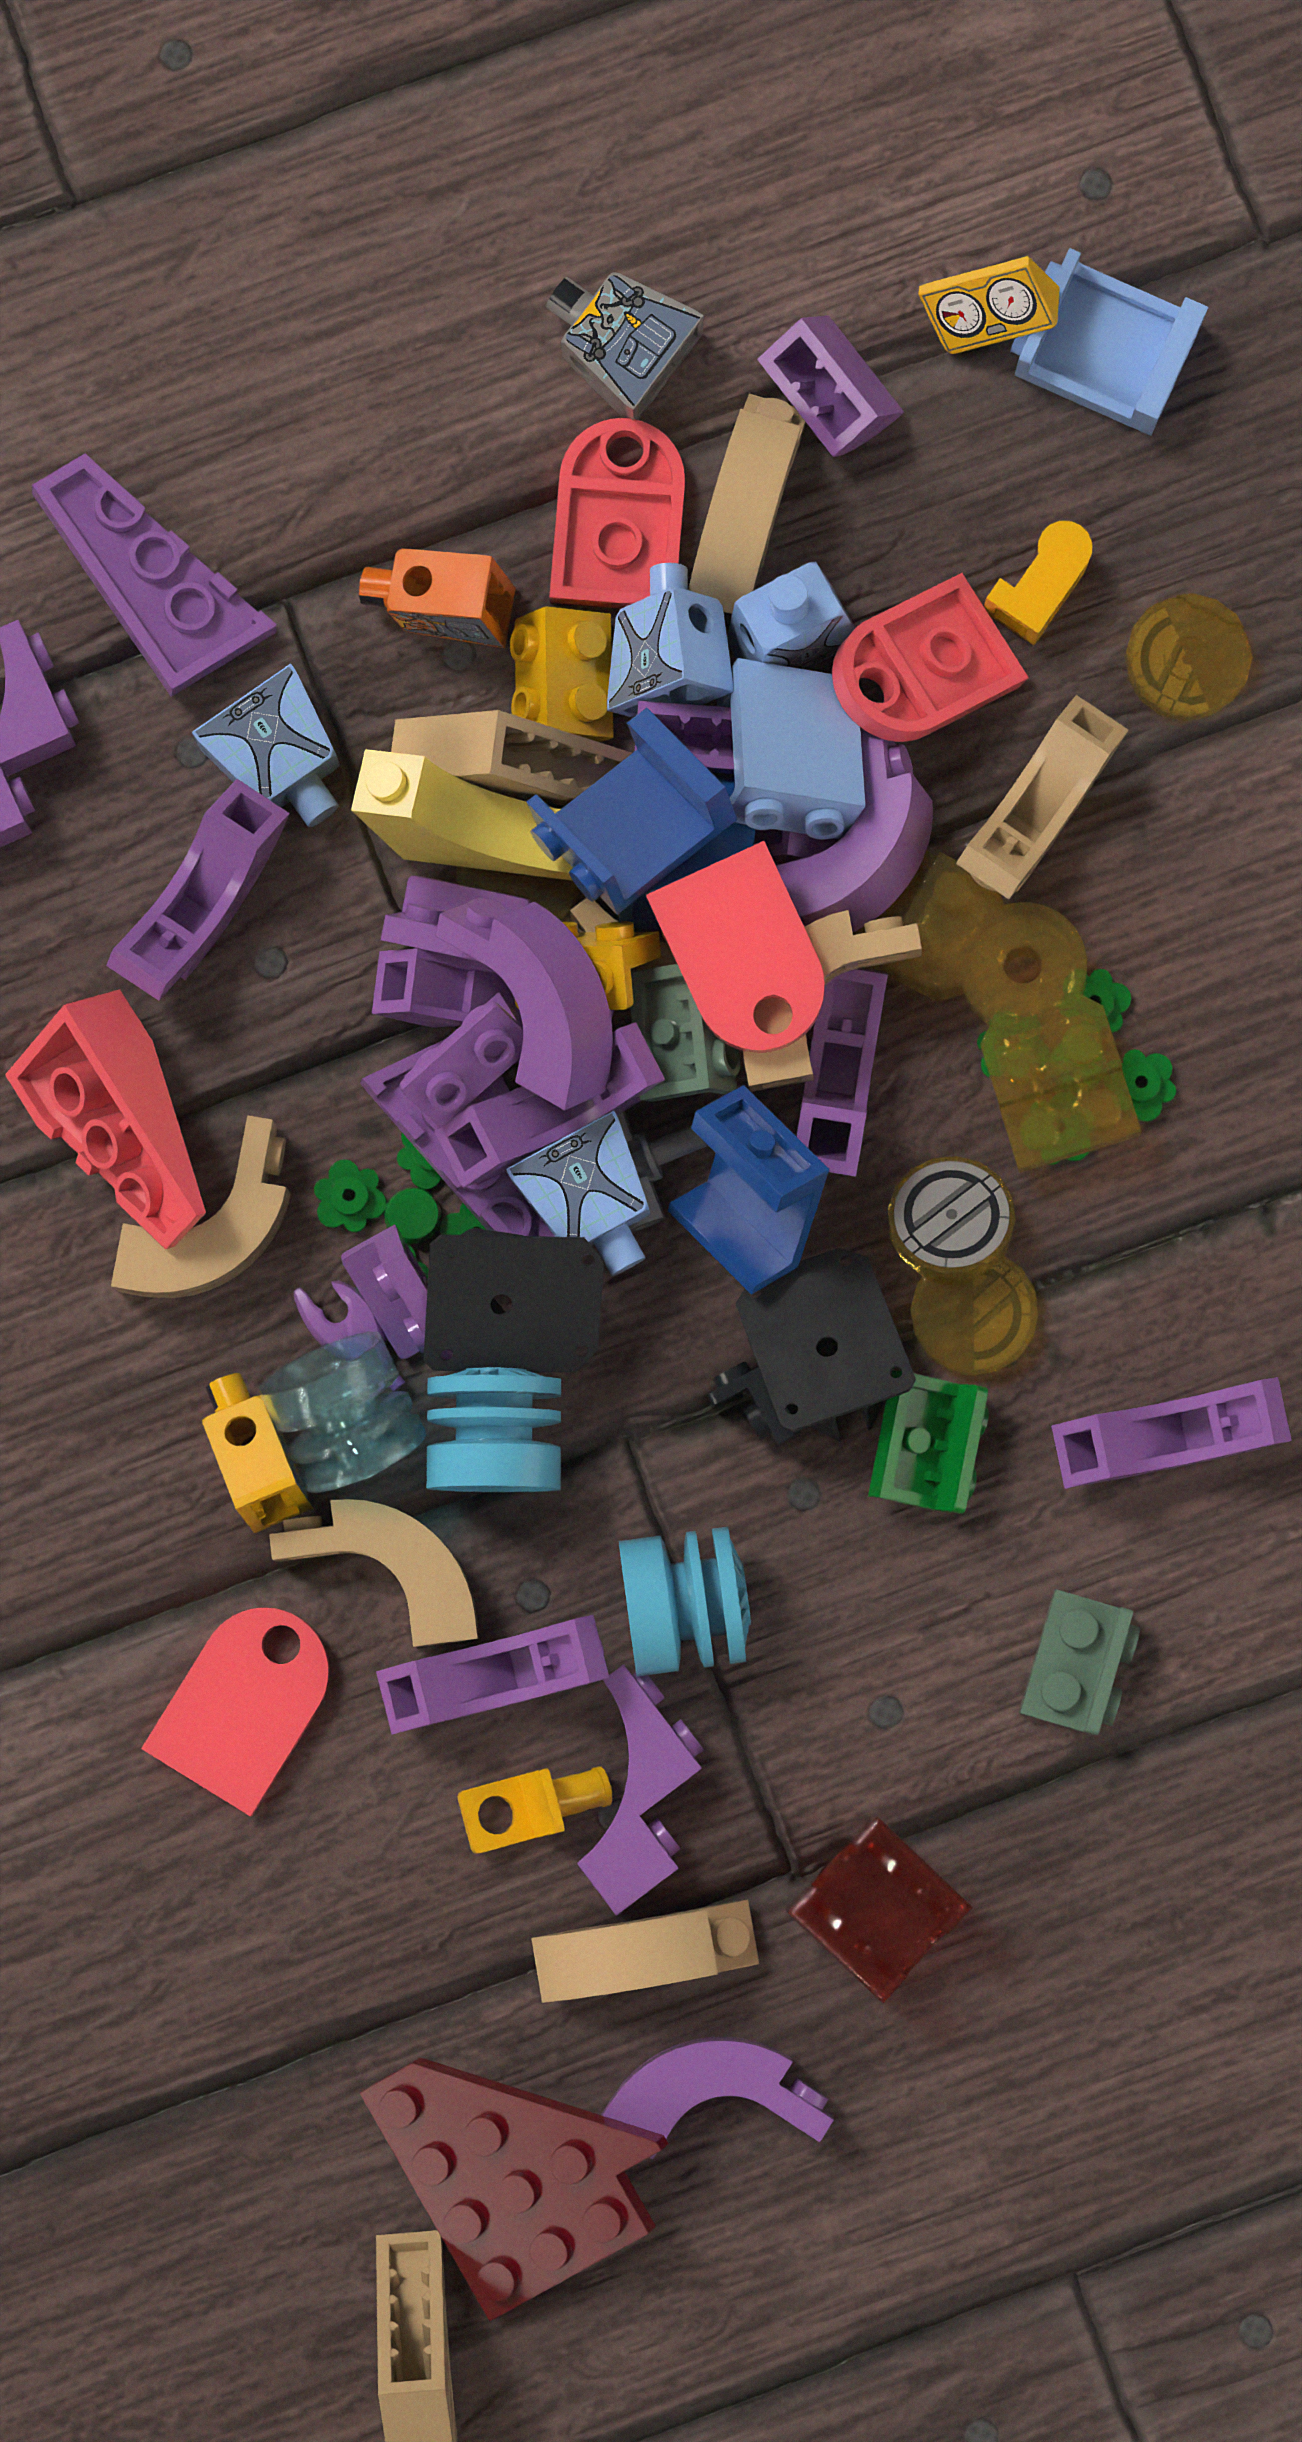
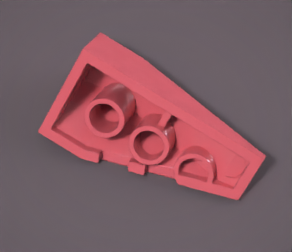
(105, 1094)

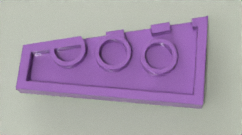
(161, 593)
(493, 1200)

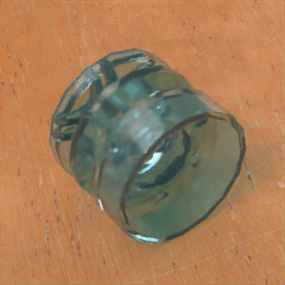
(346, 1419)

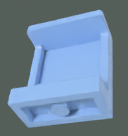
(1110, 345)
(793, 751)

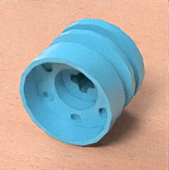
(494, 1432)
(683, 1601)

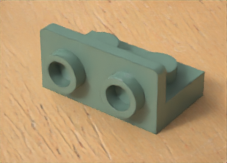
(679, 1038)
(1079, 1663)

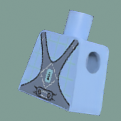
(790, 620)
(669, 646)
(275, 746)
(588, 1190)

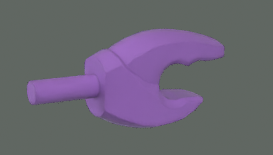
(357, 1321)

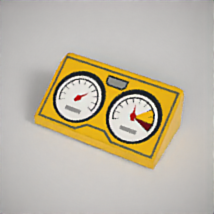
(991, 304)

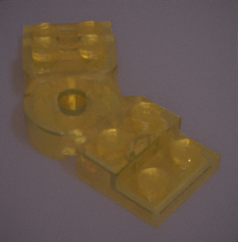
(1045, 1040)

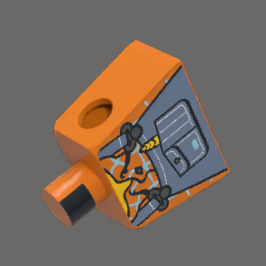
(443, 595)

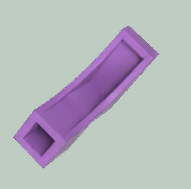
(31, 724)
(433, 987)
(661, 1757)

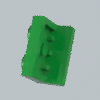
(930, 1445)

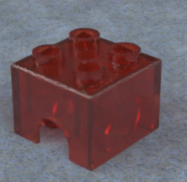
(878, 1908)

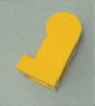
(1038, 596)

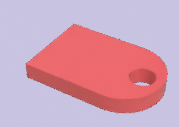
(614, 517)
(930, 658)
(740, 946)
(241, 1710)

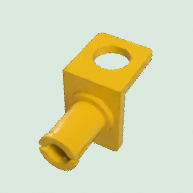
(535, 1804)

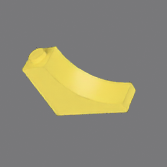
(448, 820)

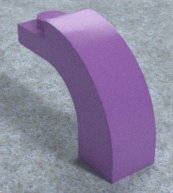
(880, 850)
(204, 892)
(556, 990)
(842, 1065)
(520, 1123)
(1171, 1433)
(492, 1674)
(710, 2068)

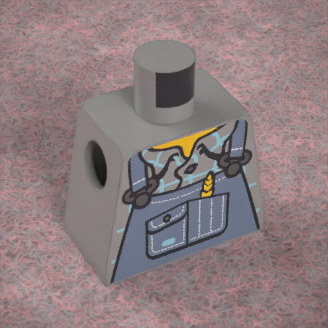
(624, 339)

